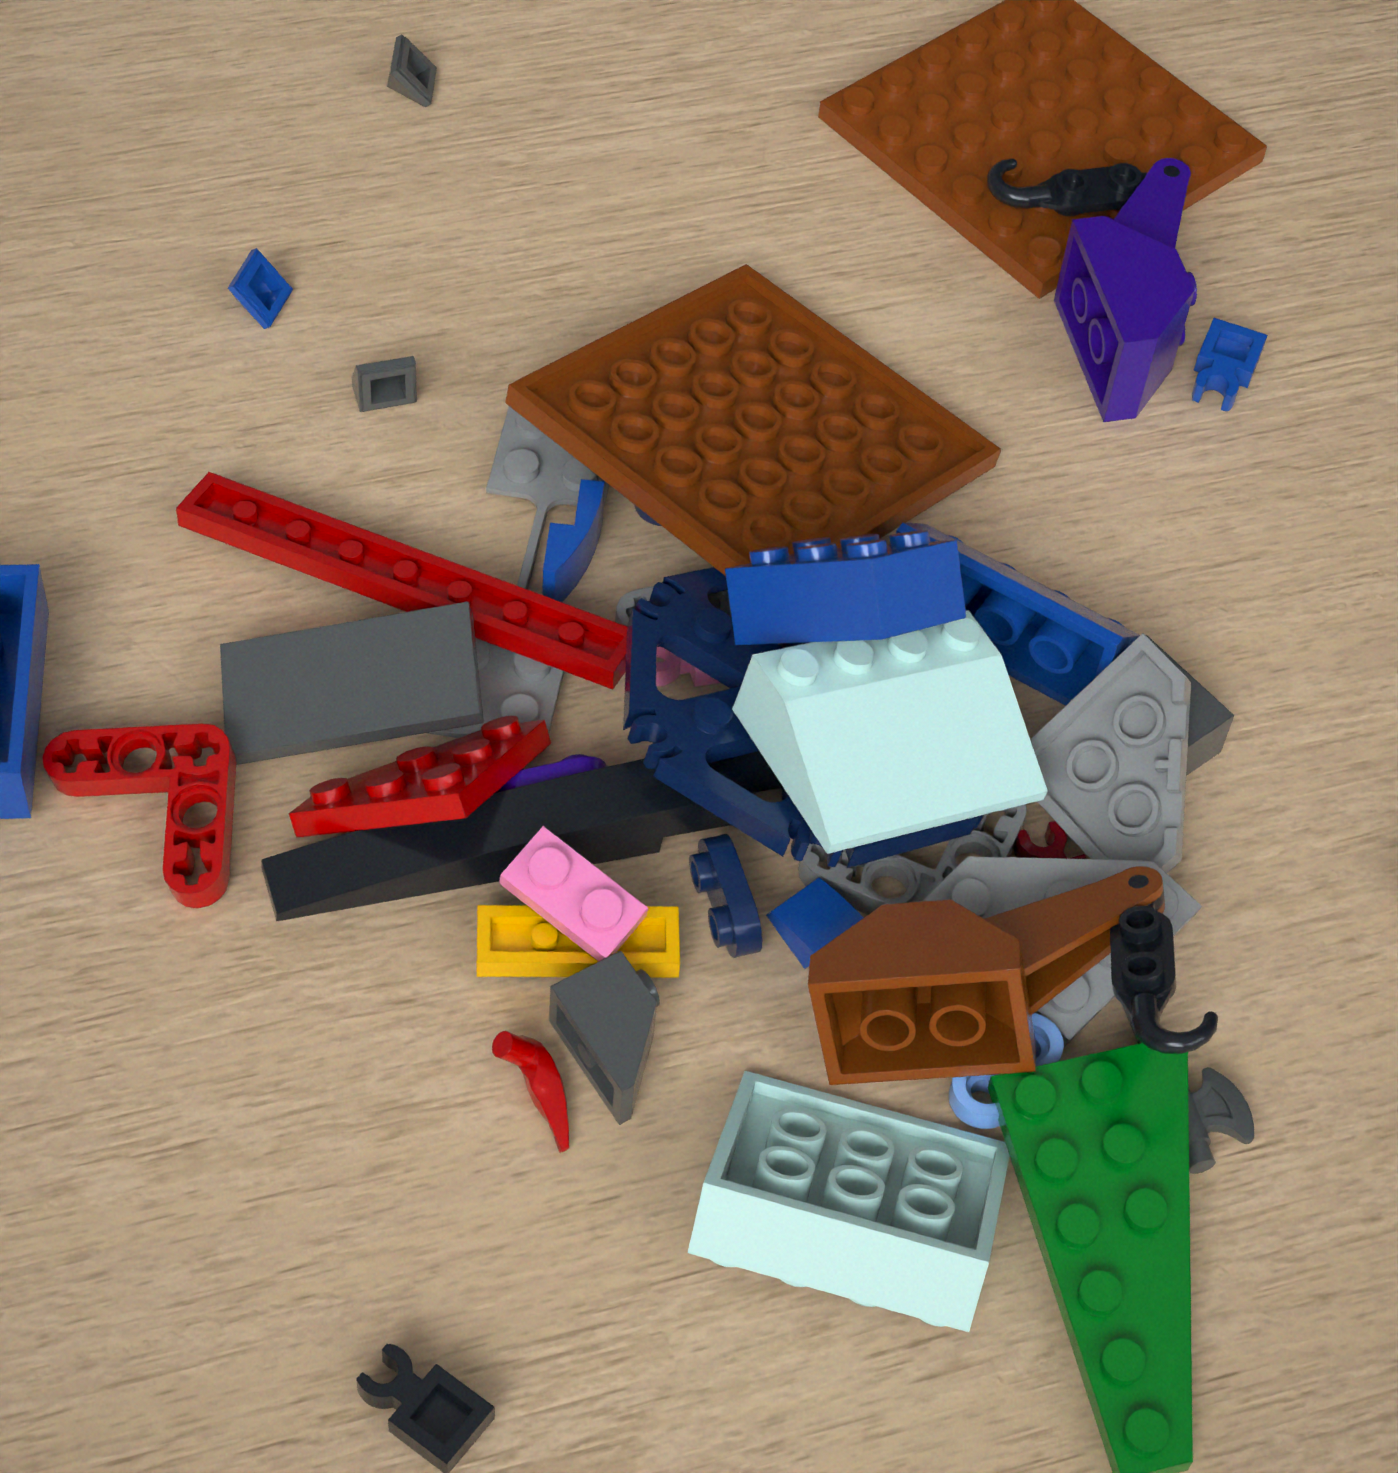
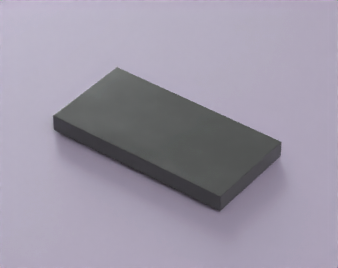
(351, 683)

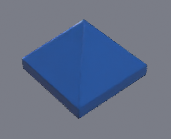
(260, 288)

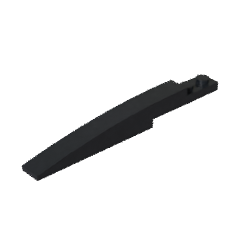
(596, 812)

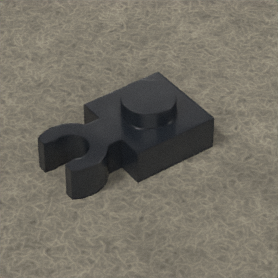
(432, 1414)

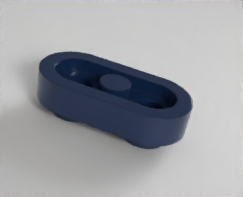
(733, 913)

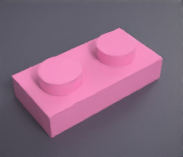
(573, 895)

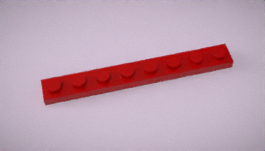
(405, 577)

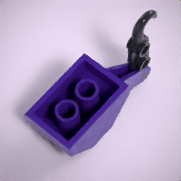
(1120, 276)

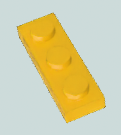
(523, 944)

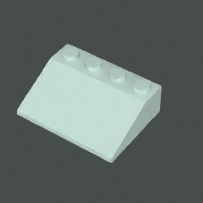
(891, 732)
(852, 1201)

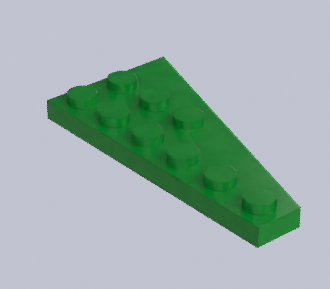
(1109, 1202)

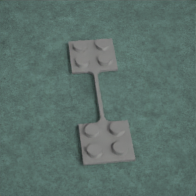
(542, 471)

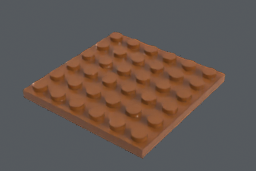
(1039, 89)
(751, 424)

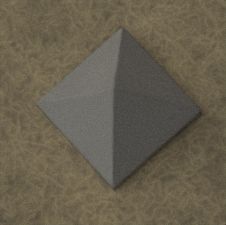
(411, 72)

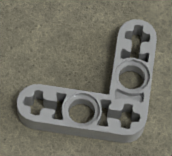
(915, 877)

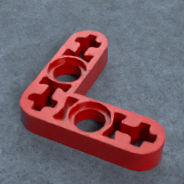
(185, 787)

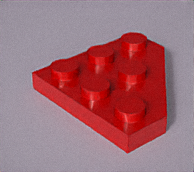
(424, 782)

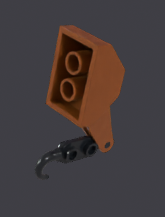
(955, 993)

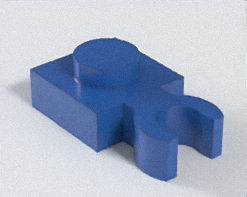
(1227, 360)

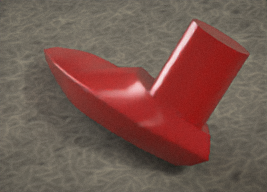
(541, 1080)

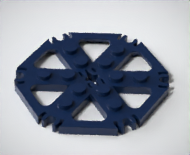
(706, 729)

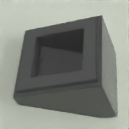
(385, 383)

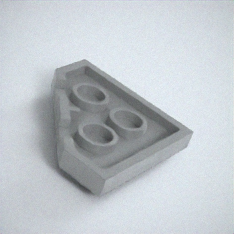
(1121, 760)
(1005, 883)

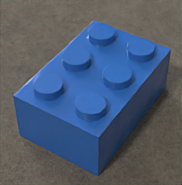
(845, 591)

